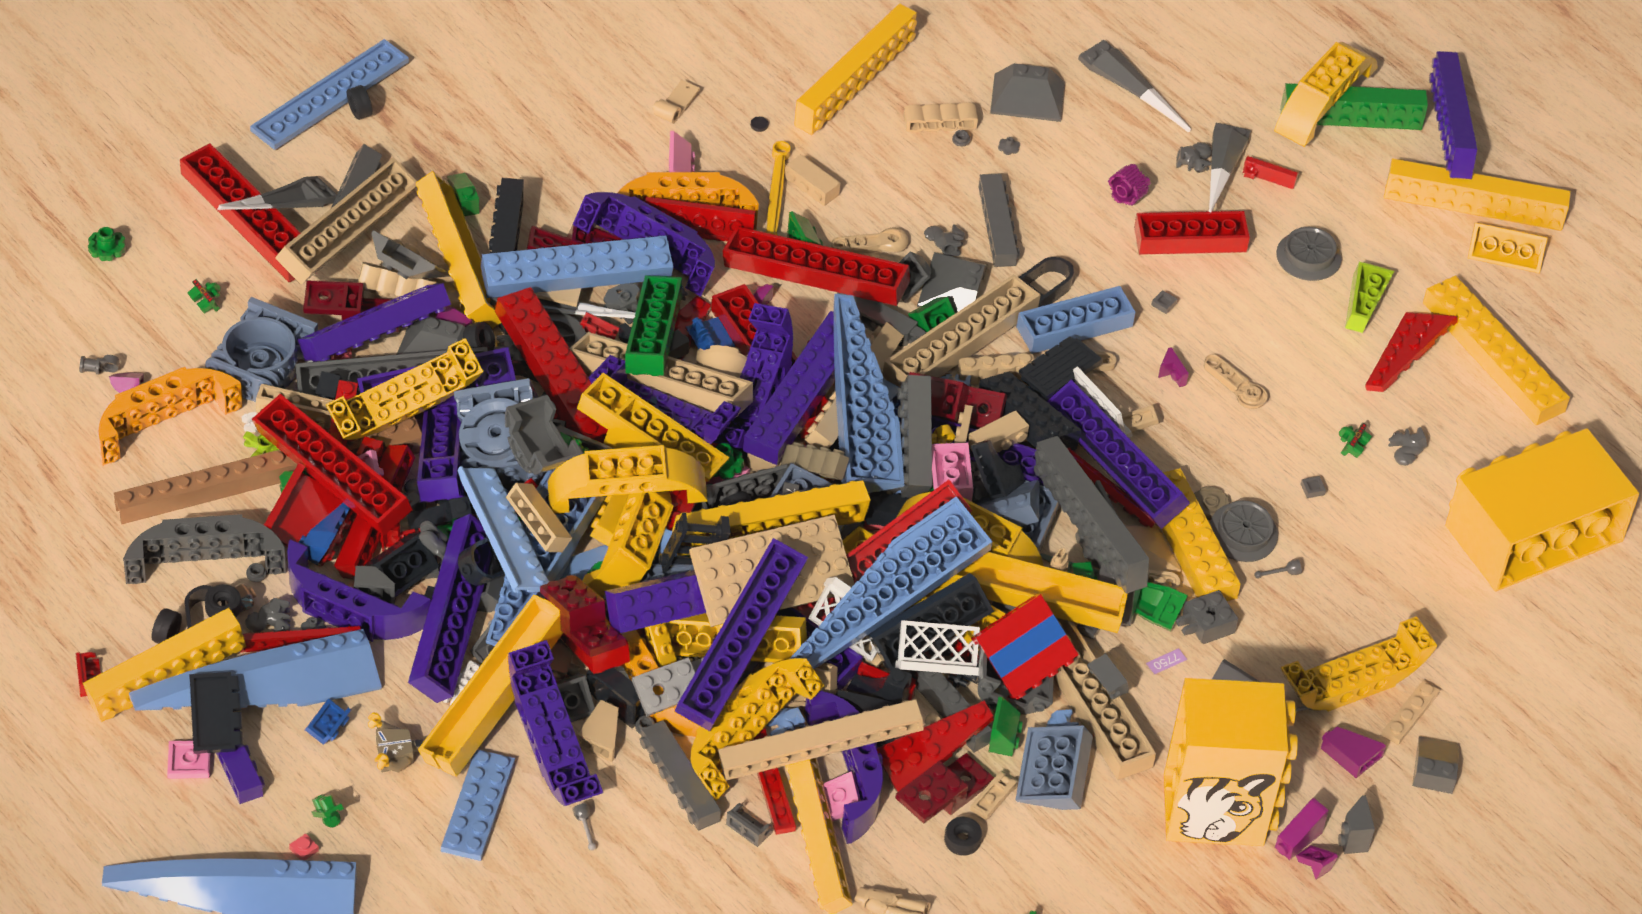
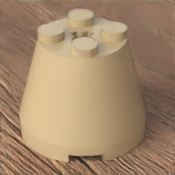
(722, 359)

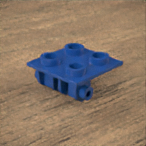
(709, 333)

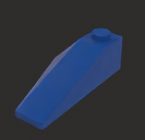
(323, 533)

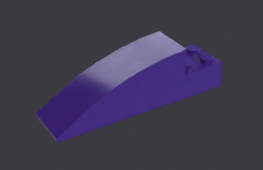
(440, 454)

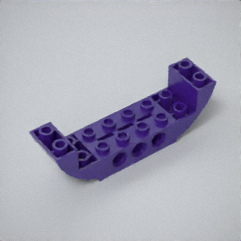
(635, 219)
(765, 366)
(697, 420)
(348, 606)
(549, 725)

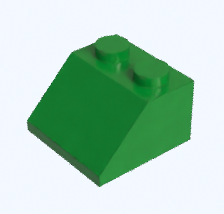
(801, 229)
(932, 313)
(1005, 729)

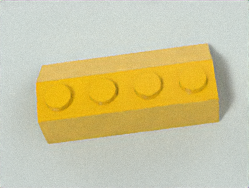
(1507, 247)

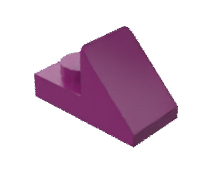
(1173, 366)
(1319, 860)

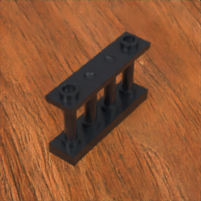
(719, 531)

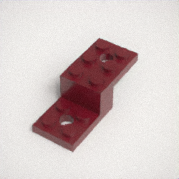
(542, 238)
(344, 299)
(951, 396)
(582, 615)
(944, 788)

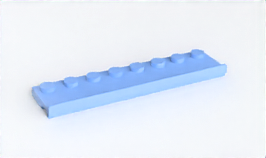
(503, 529)

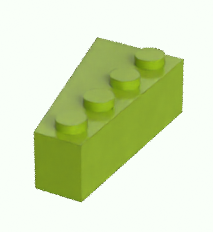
(1366, 291)

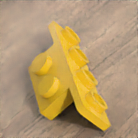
(661, 645)

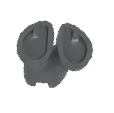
(433, 539)

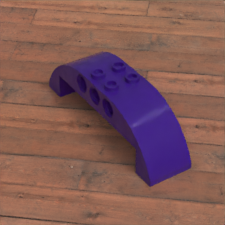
(862, 761)

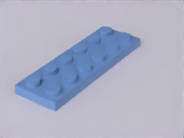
(478, 805)

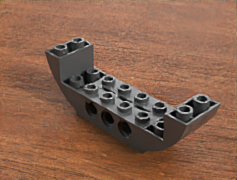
(203, 540)

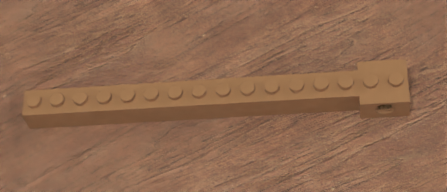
(235, 477)

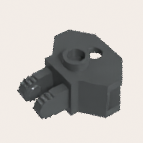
(625, 300)

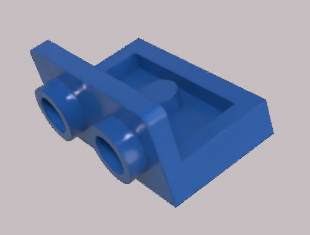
(326, 722)

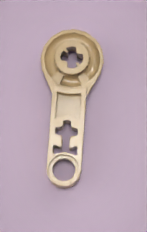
(874, 242)
(1236, 383)

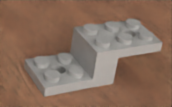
(672, 678)

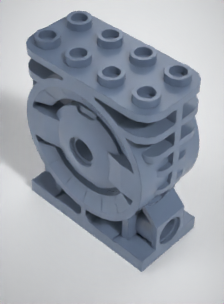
(255, 344)
(482, 418)

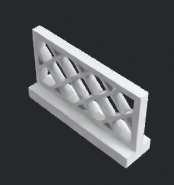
(1100, 400)
(839, 590)
(937, 665)

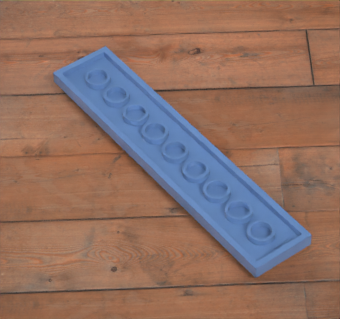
(328, 94)

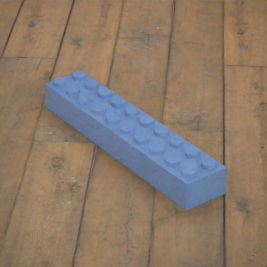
(576, 266)

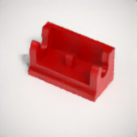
(86, 669)

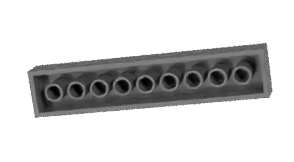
(350, 369)
(1091, 515)

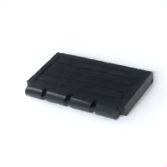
(1055, 367)
(213, 712)

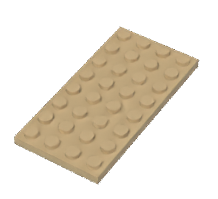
(728, 565)

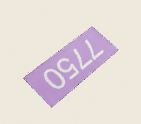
(1166, 661)

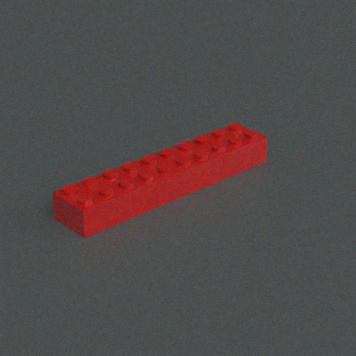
(221, 184)
(816, 265)
(733, 310)
(548, 358)
(332, 464)
(867, 553)

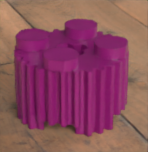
(1128, 185)

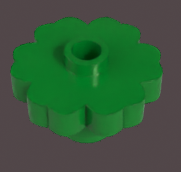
(106, 244)
(733, 465)

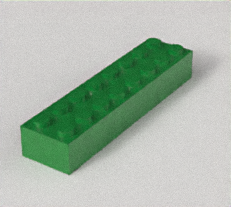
(1373, 108)
(653, 325)

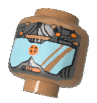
(247, 596)

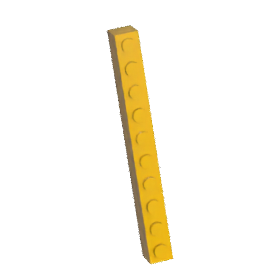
(819, 836)

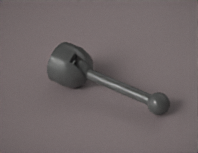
(1293, 567)

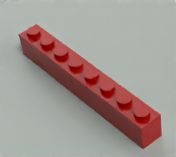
(362, 536)

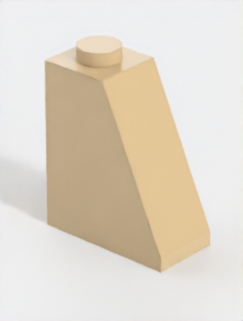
(600, 731)

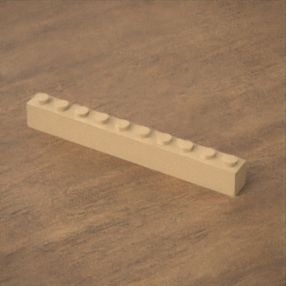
(826, 429)
(820, 739)

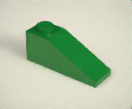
(465, 193)

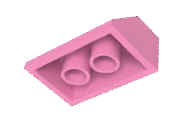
(680, 154)
(953, 463)

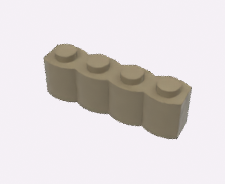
(818, 462)

